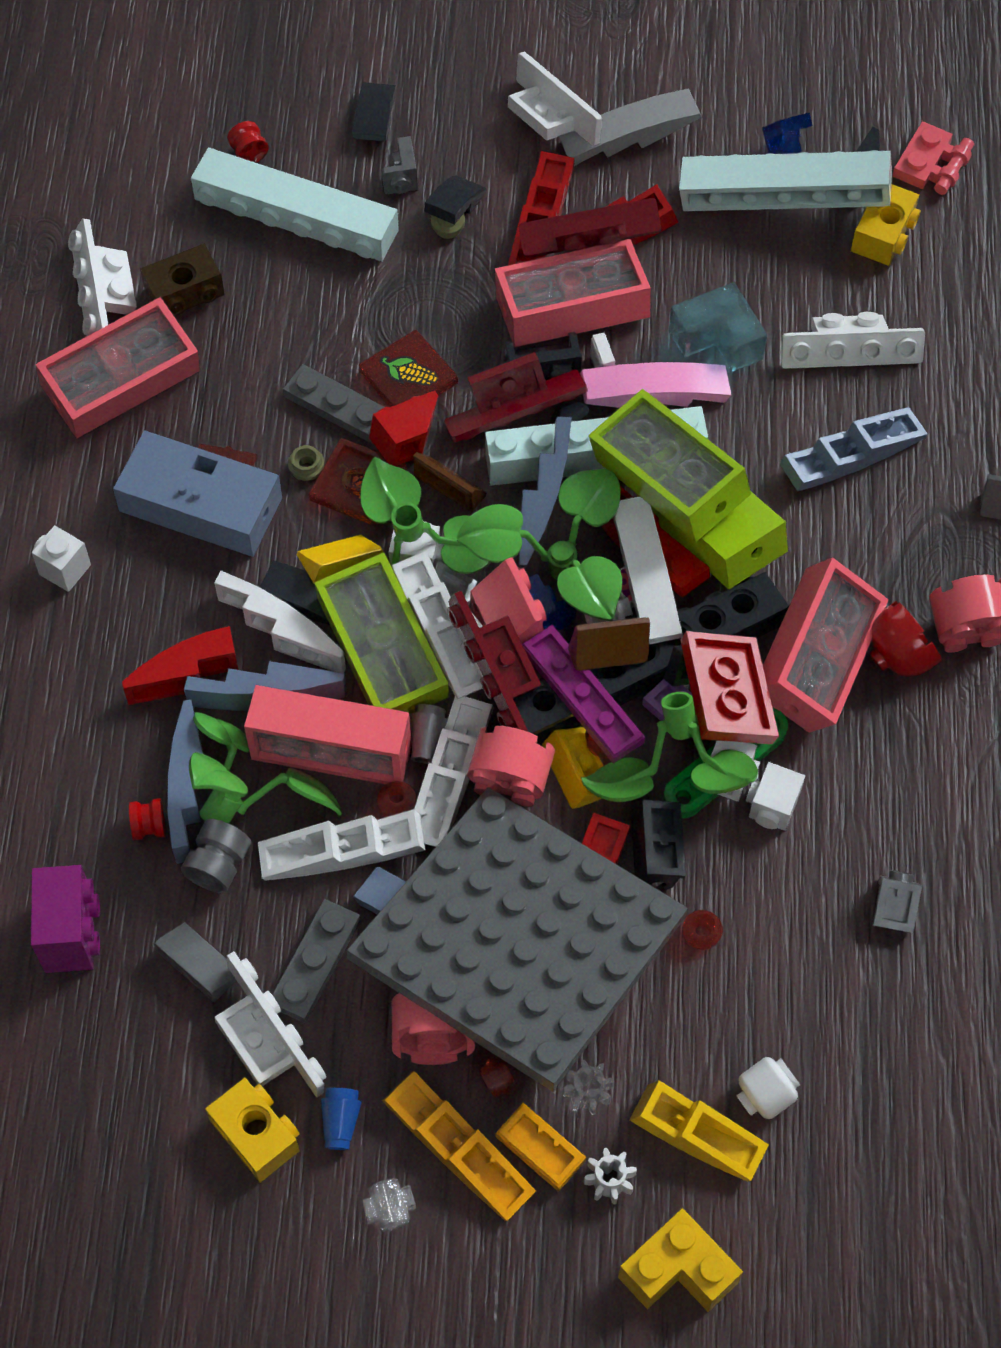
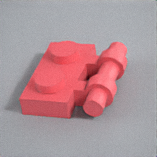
(923, 155)

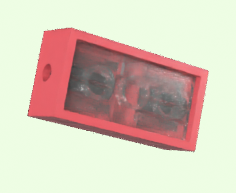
(572, 293)
(118, 367)
(821, 644)
(328, 735)

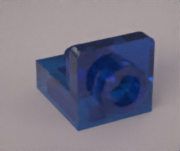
(784, 135)
(557, 614)

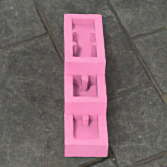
(666, 381)

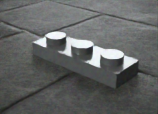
(332, 401)
(315, 960)

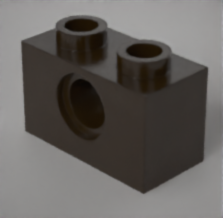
(184, 279)

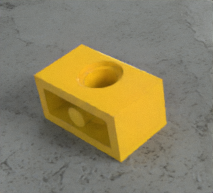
(884, 228)
(259, 1152)

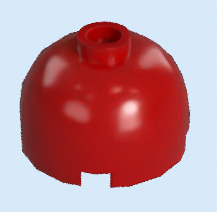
(901, 643)

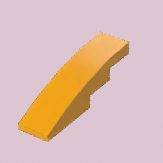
(459, 1146)

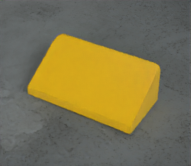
(336, 556)
(571, 763)

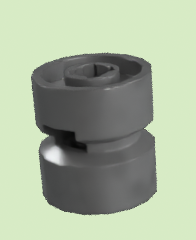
(213, 862)

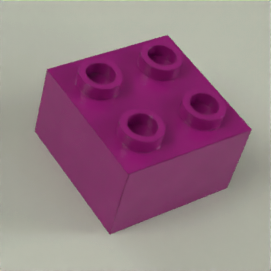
(64, 919)

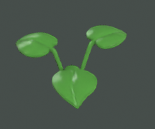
(394, 496)
(588, 587)
(631, 777)
(228, 788)

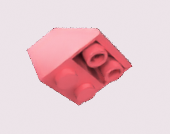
(507, 593)

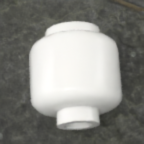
(767, 1088)

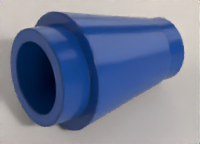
(339, 1117)

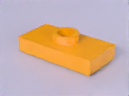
(540, 1147)

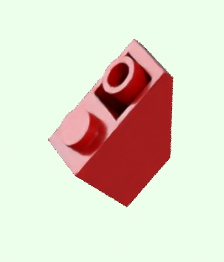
(403, 428)

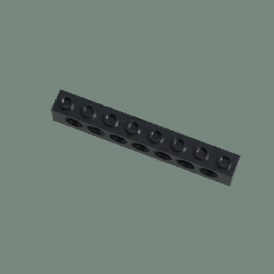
(755, 594)

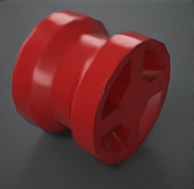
(247, 141)
(147, 819)

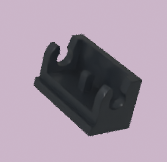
(553, 358)
(658, 842)

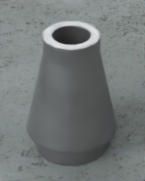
(425, 731)

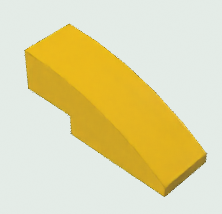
(699, 1131)

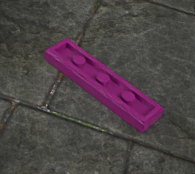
(583, 695)

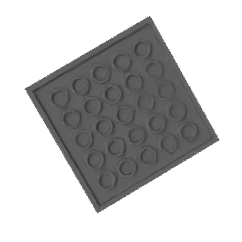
(518, 937)

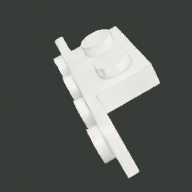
(550, 105)
(101, 278)
(852, 342)
(260, 1035)

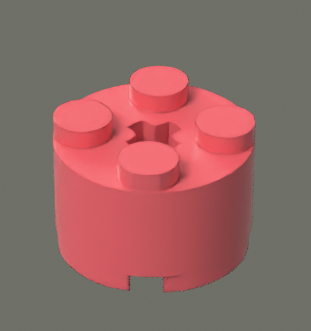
(968, 612)
(510, 764)
(425, 1035)

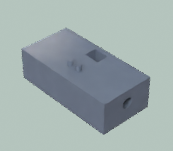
(198, 493)

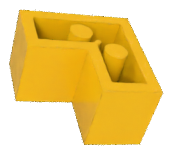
(681, 1254)

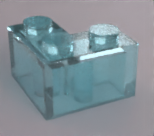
(721, 320)

